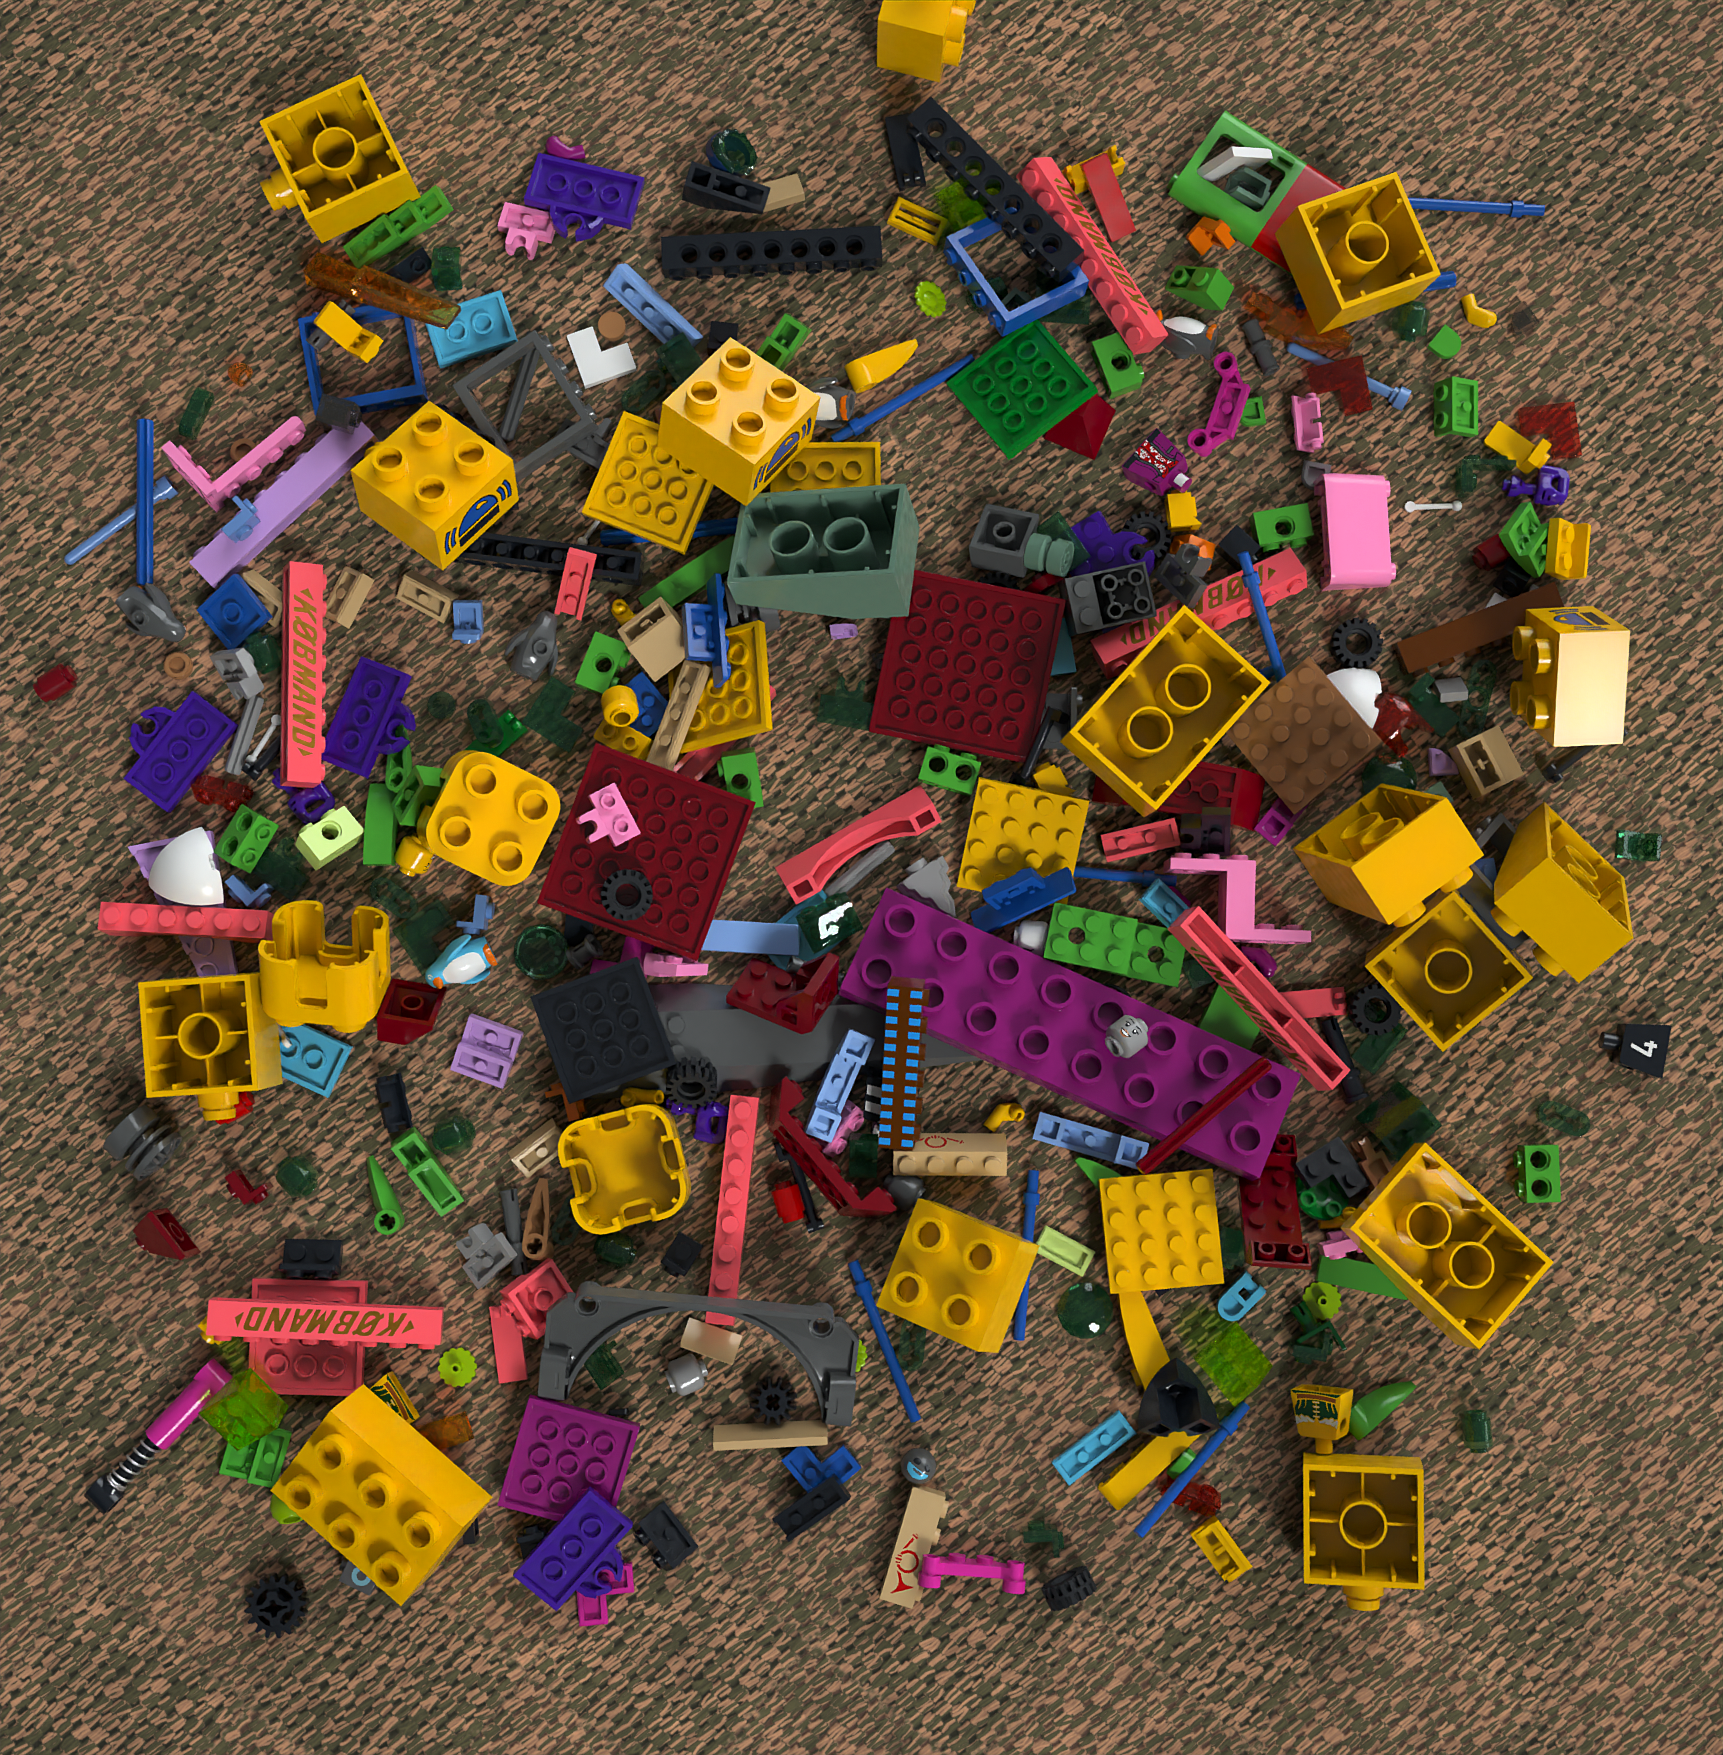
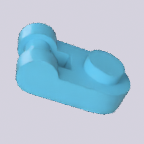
(1232, 1305)

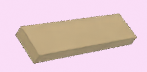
(678, 714)
(769, 1436)

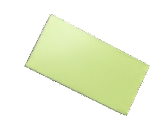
(1064, 1250)

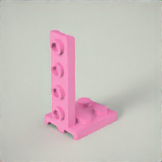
(245, 469)

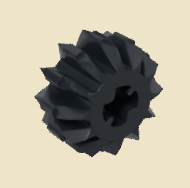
(762, 1400)

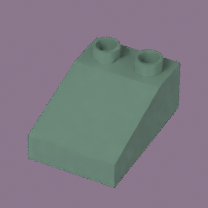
(827, 552)

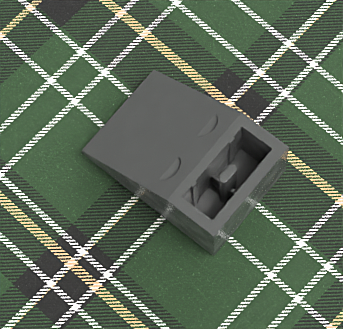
(1107, 598)

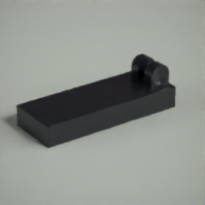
(904, 154)
(812, 1507)

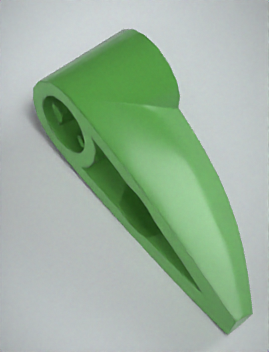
(399, 764)
(383, 1199)
(1376, 1406)

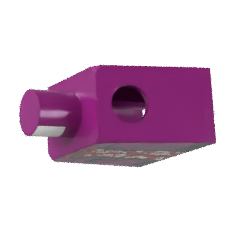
(1157, 466)

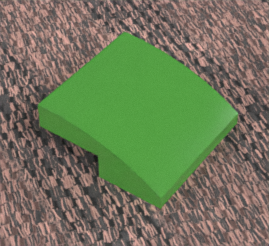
(1526, 539)
(1228, 1020)
(267, 1457)

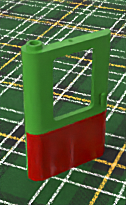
(1253, 229)

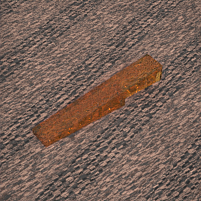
(379, 290)

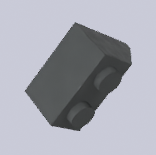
(1002, 540)

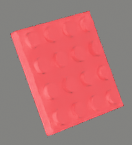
(307, 1368)

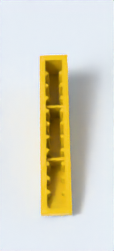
(1141, 1338)

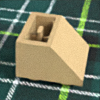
(655, 638)
(1486, 762)

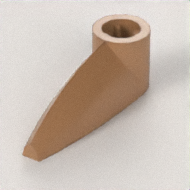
(538, 1225)

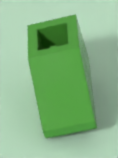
(1200, 286)

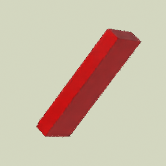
(1107, 197)

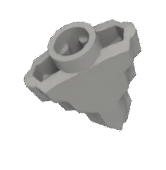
(929, 885)

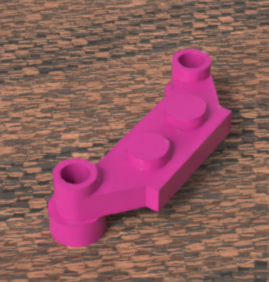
(1226, 409)
(983, 1566)

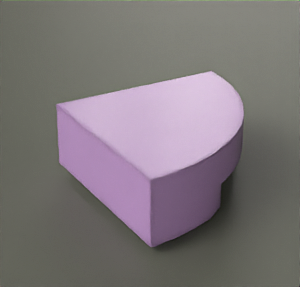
(841, 631)
(1440, 763)

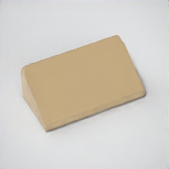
(784, 192)
(267, 593)
(426, 595)
(347, 596)
(537, 1148)
(710, 1341)

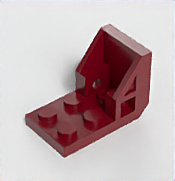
(784, 997)

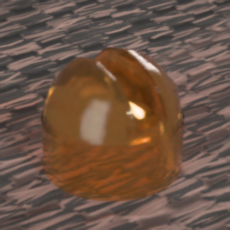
(236, 370)

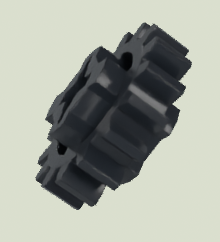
(275, 1593)

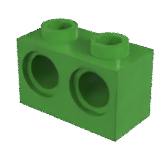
(947, 777)
(245, 838)
(1546, 1172)

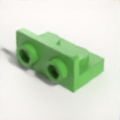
(1456, 407)

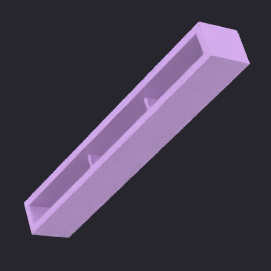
(284, 502)

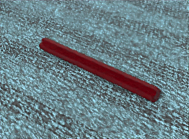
(1203, 1115)

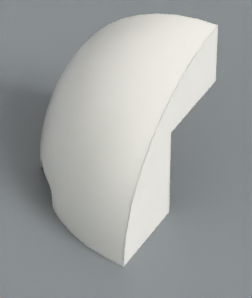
(1360, 688)
(187, 871)

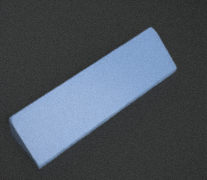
(649, 306)
(753, 937)

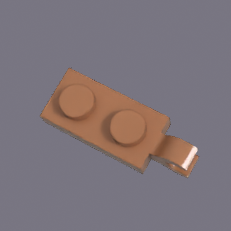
(1373, 1164)

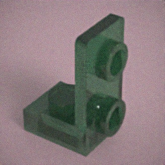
(1467, 480)
(1430, 707)

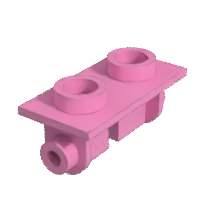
(1307, 434)
(851, 1121)

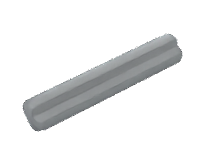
(244, 735)
(861, 868)

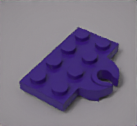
(583, 195)
(1108, 549)
(369, 718)
(177, 749)
(576, 1552)

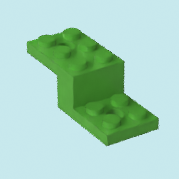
(1113, 945)

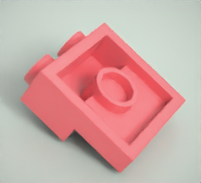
(532, 1295)

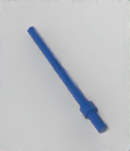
(1514, 208)
(857, 425)
(1251, 581)
(1146, 877)
(1030, 1199)
(863, 1288)
(1227, 1427)

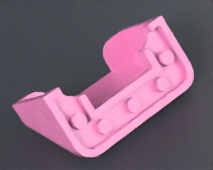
(1354, 531)

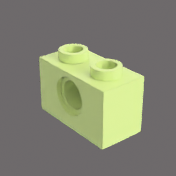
(321, 850)

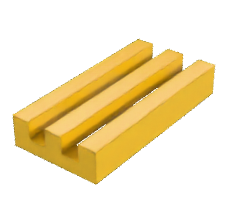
(912, 230)

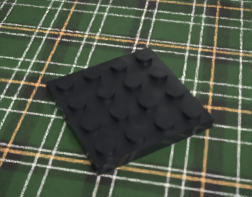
(603, 1030)

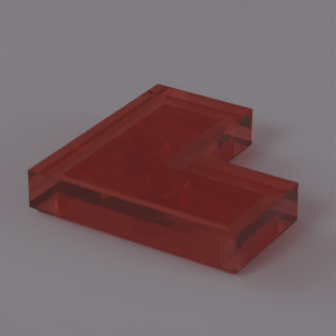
(1348, 377)
(1556, 420)

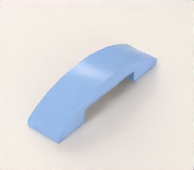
(837, 1084)
(1089, 1140)

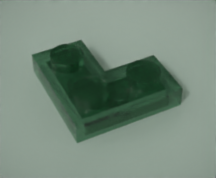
(547, 719)
(418, 933)
(1376, 1048)

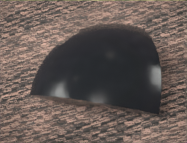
(1176, 1403)

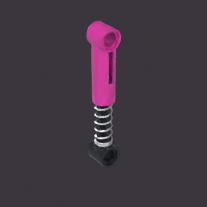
(160, 1435)

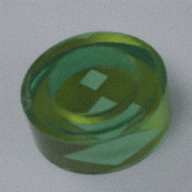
(441, 705)

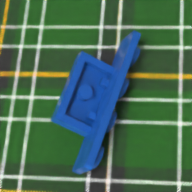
(706, 631)
(1021, 896)

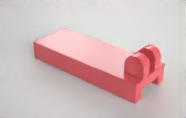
(575, 582)
(1140, 840)
(1317, 1002)
(507, 1346)

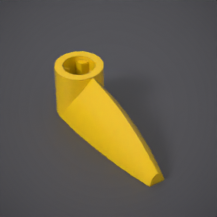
(875, 367)

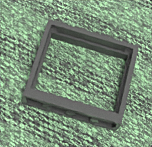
(559, 369)
(1479, 889)

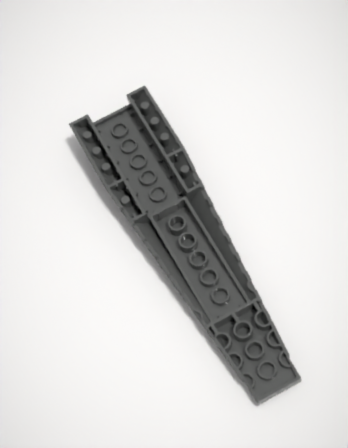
(759, 1052)

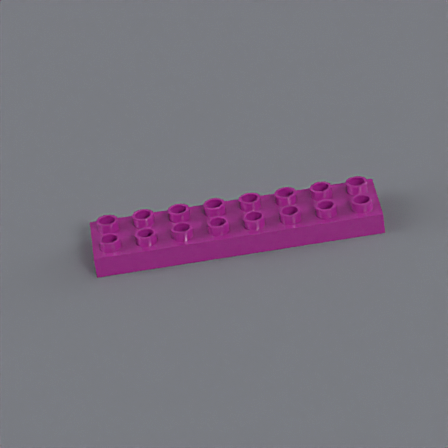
(1053, 1033)

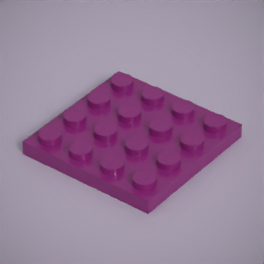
(563, 1454)

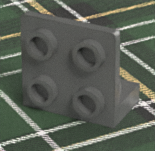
(1068, 703)

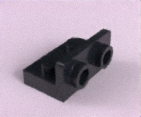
(312, 1257)
(664, 1537)

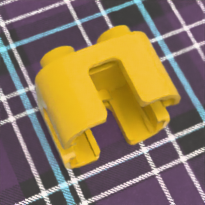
(489, 817)
(321, 981)
(625, 1168)

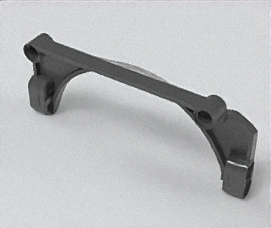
(582, 1324)

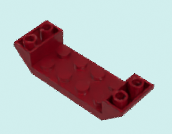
(1205, 787)
(808, 1156)
(1272, 1213)

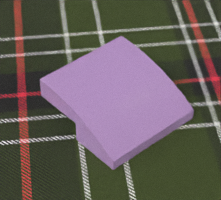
(479, 1050)

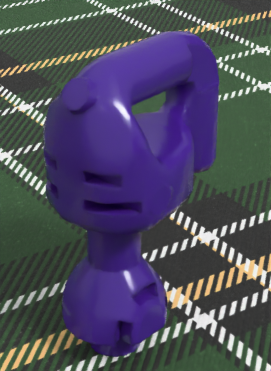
(1542, 489)
(301, 800)
(704, 1120)

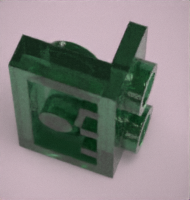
(678, 359)
(829, 922)

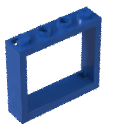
(984, 296)
(377, 400)

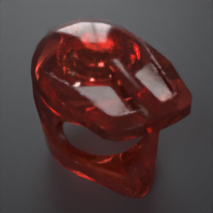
(1393, 715)

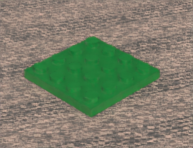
(1021, 388)

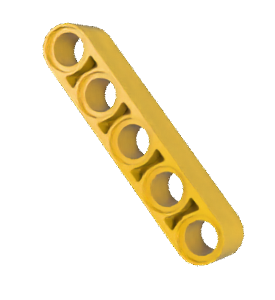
(1143, 1467)

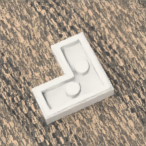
(1234, 159)
(599, 366)

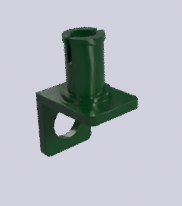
(1311, 1326)

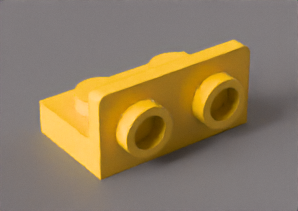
(1567, 549)

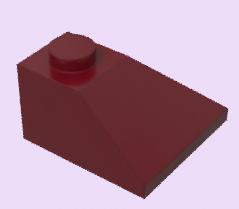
(1083, 428)
(408, 1011)
(164, 1236)

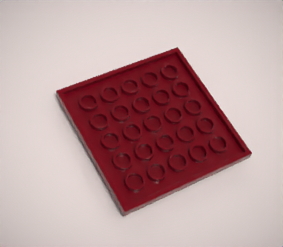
(968, 667)
(682, 850)

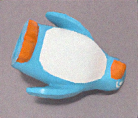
(462, 962)

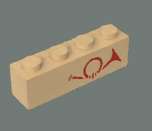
(954, 1155)
(913, 1540)

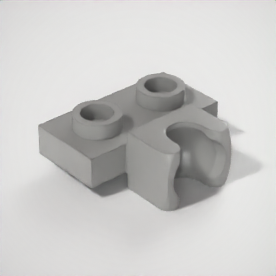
(239, 668)
(486, 1252)

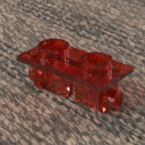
(209, 791)
(1203, 1498)

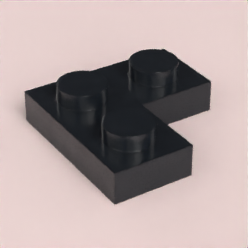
(1334, 1162)

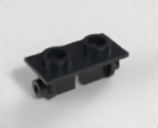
(410, 266)
(392, 1090)

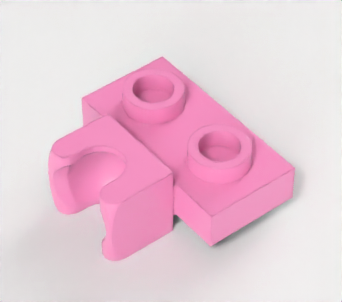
(525, 228)
(609, 817)
(670, 965)
(1337, 1245)

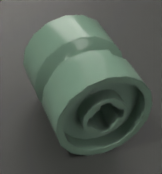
(1048, 554)

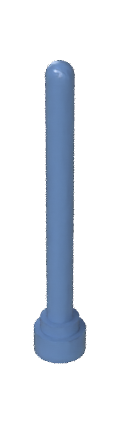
(1396, 396)
(162, 490)

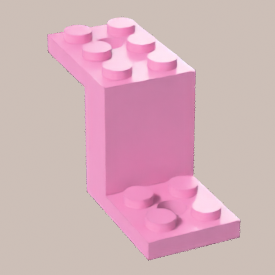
(1236, 898)

